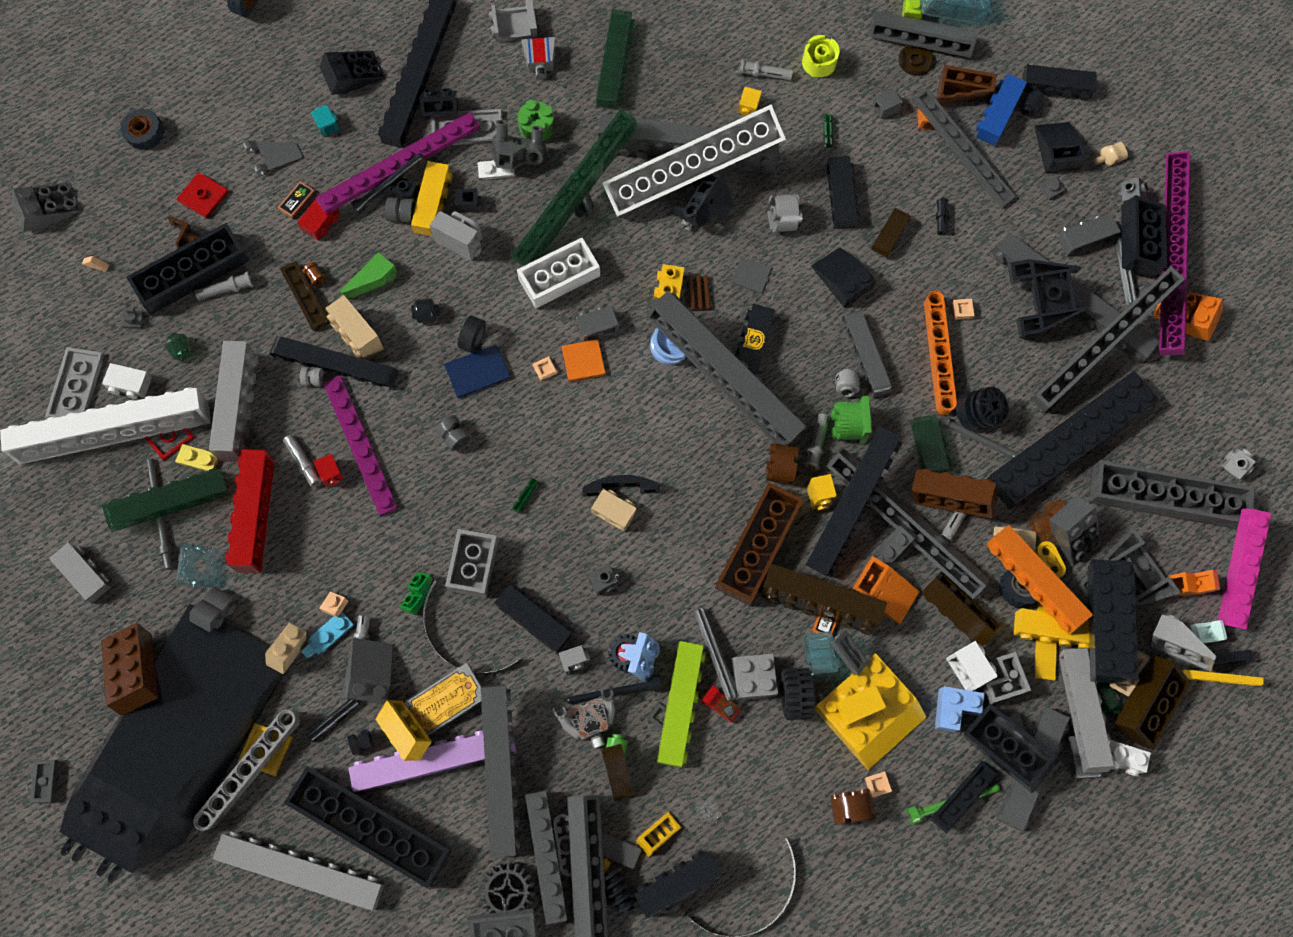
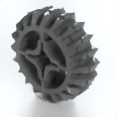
(508, 879)

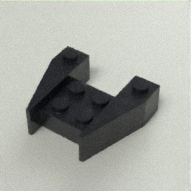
(1051, 294)

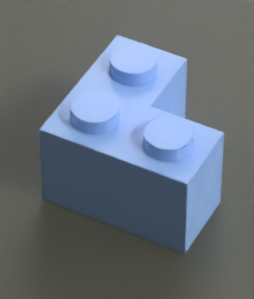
(953, 703)

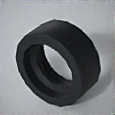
(471, 334)

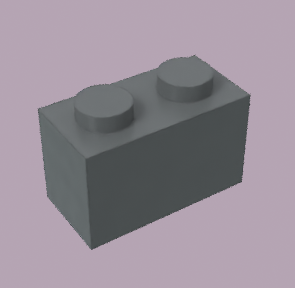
(597, 323)

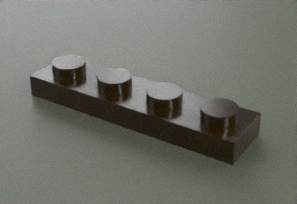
(304, 295)

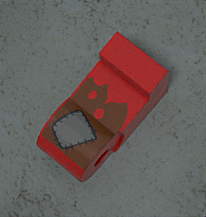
(718, 703)

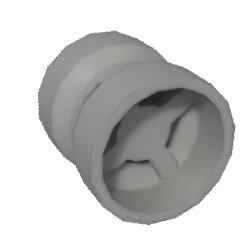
(310, 376)

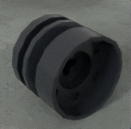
(982, 408)

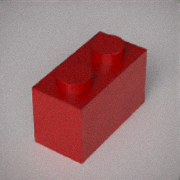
(316, 222)

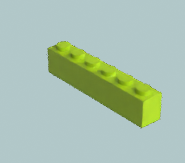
(680, 704)

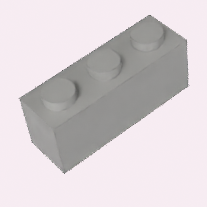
(81, 572)

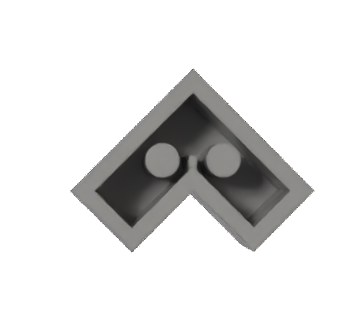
(1010, 680)

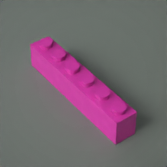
(1244, 568)

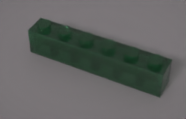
(614, 60)
(165, 500)

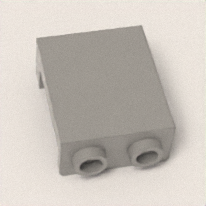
(513, 23)

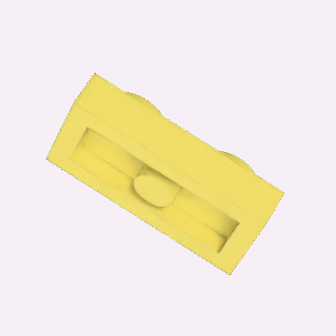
(196, 458)

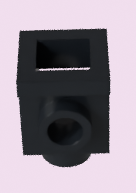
(410, 189)
(462, 199)

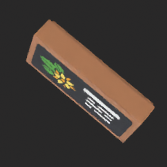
(296, 200)

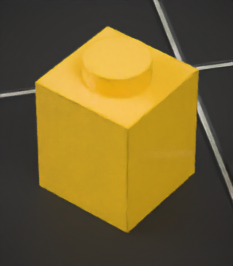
(749, 101)

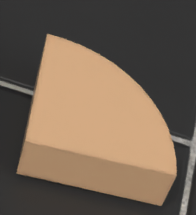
(96, 263)

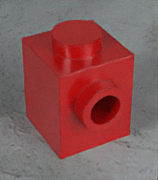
(328, 470)

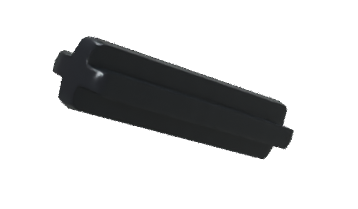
(332, 720)

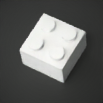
(972, 666)

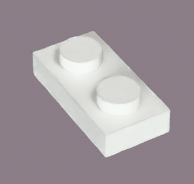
(488, 170)

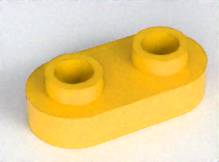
(1053, 558)

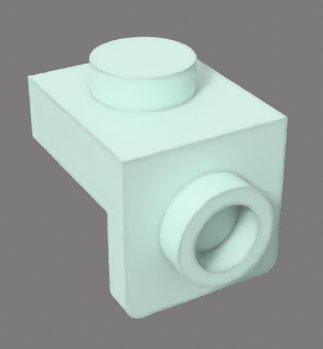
(1210, 631)

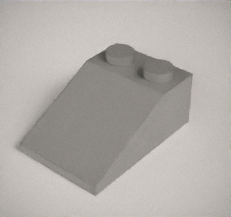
(1180, 642)

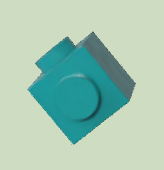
(325, 120)

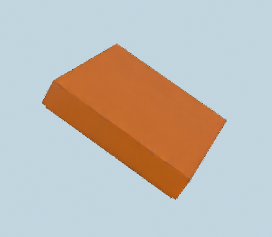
(583, 360)

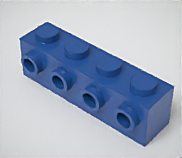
(1001, 109)

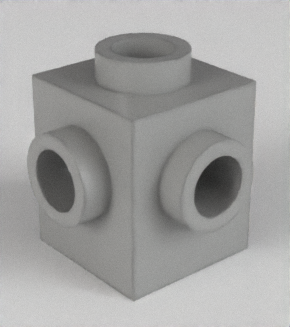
(1232, 466)

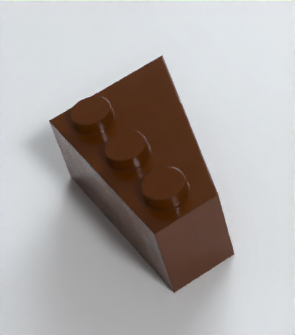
(964, 85)

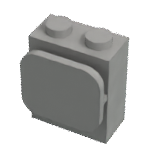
(457, 234)

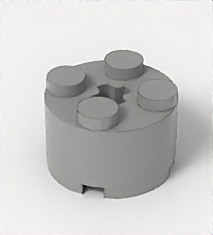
(784, 212)

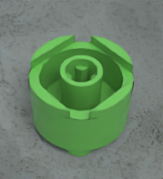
(535, 114)

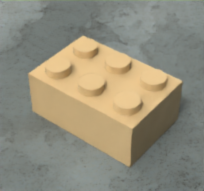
(353, 329)

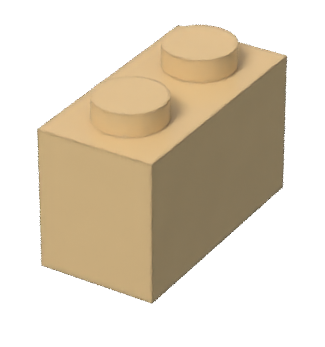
(614, 509)
(286, 648)

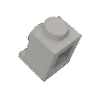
(574, 658)

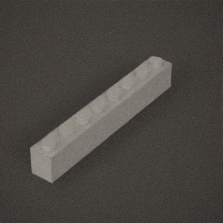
(298, 871)

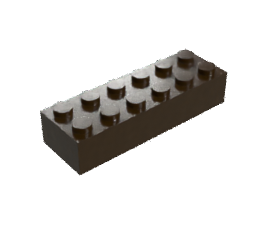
(823, 599)

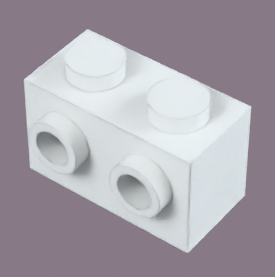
(1129, 758)

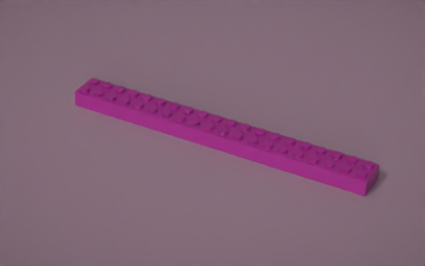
(1177, 202)

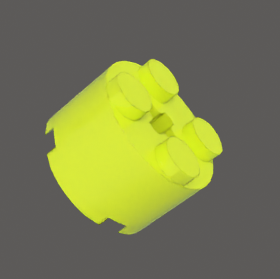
(820, 56)

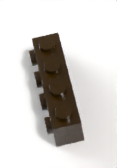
(960, 609)

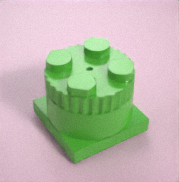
(852, 420)

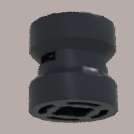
(360, 742)

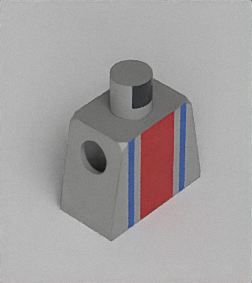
(539, 55)

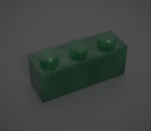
(930, 443)

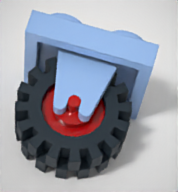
(635, 655)

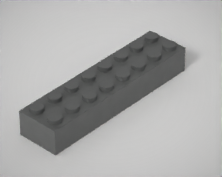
(1169, 494)

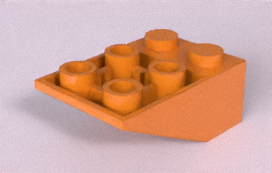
(1202, 315)
(886, 584)

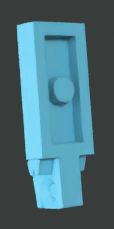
(327, 635)

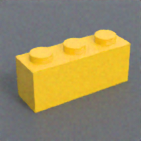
(403, 730)

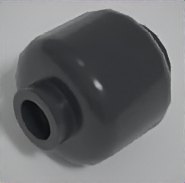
(424, 310)

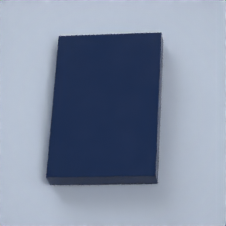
(476, 371)

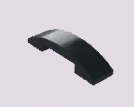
(646, 485)

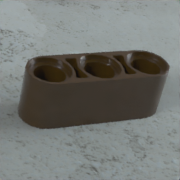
(890, 232)
(617, 772)

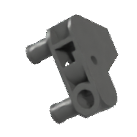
(511, 155)

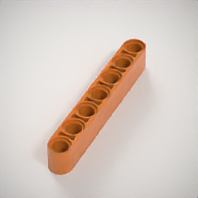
(940, 361)

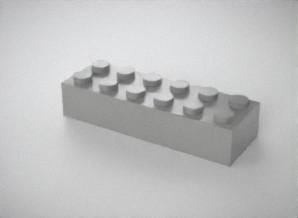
(233, 400)

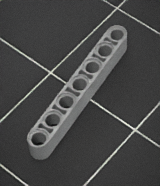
(238, 775)

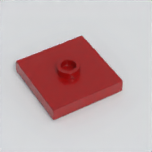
(202, 195)

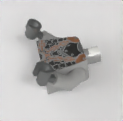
(589, 718)

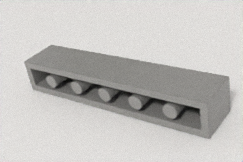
(1086, 712)

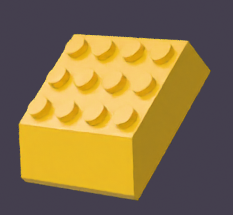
(880, 732)

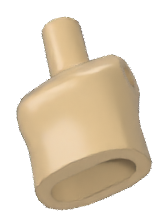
(1111, 154)

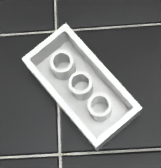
(558, 272)

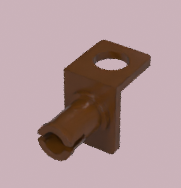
(185, 235)

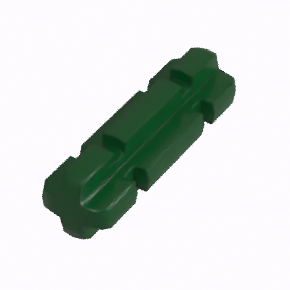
(828, 130)
(526, 495)

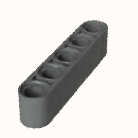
(867, 353)

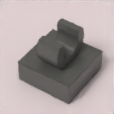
(133, 318)

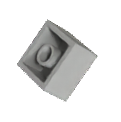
(754, 676)

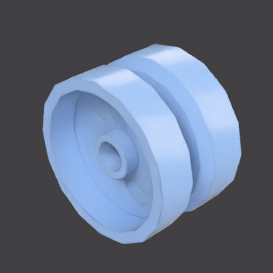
(664, 349)

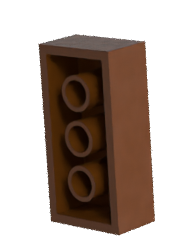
(955, 493)
(129, 669)

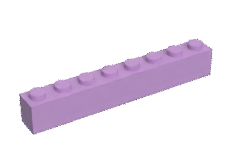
(438, 758)

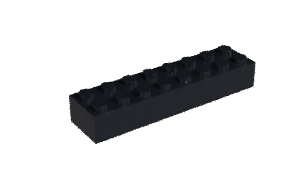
(368, 827)

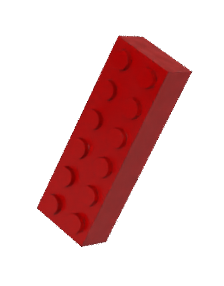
(250, 511)

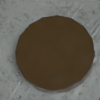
(916, 64)

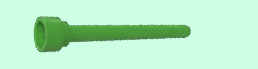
(918, 814)

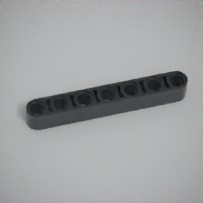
(334, 361)

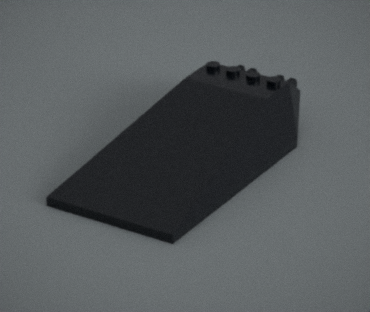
(171, 752)

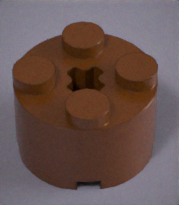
(782, 463)
(852, 807)

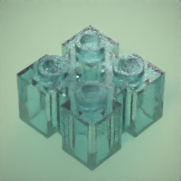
(820, 654)

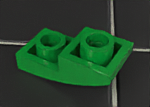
(419, 589)

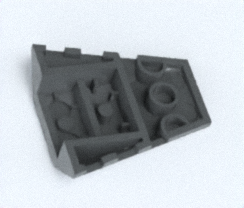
(1149, 580)

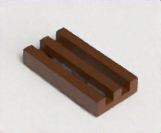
(698, 278)

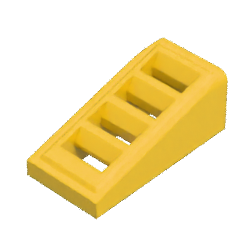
(644, 844)

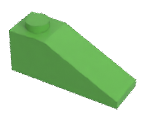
(371, 276)

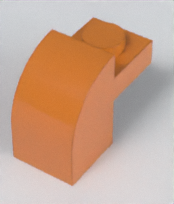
(1196, 583)

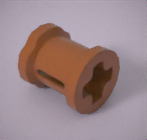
(314, 274)

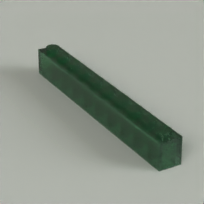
(575, 189)

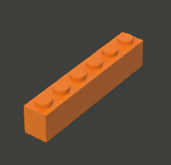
(1039, 579)

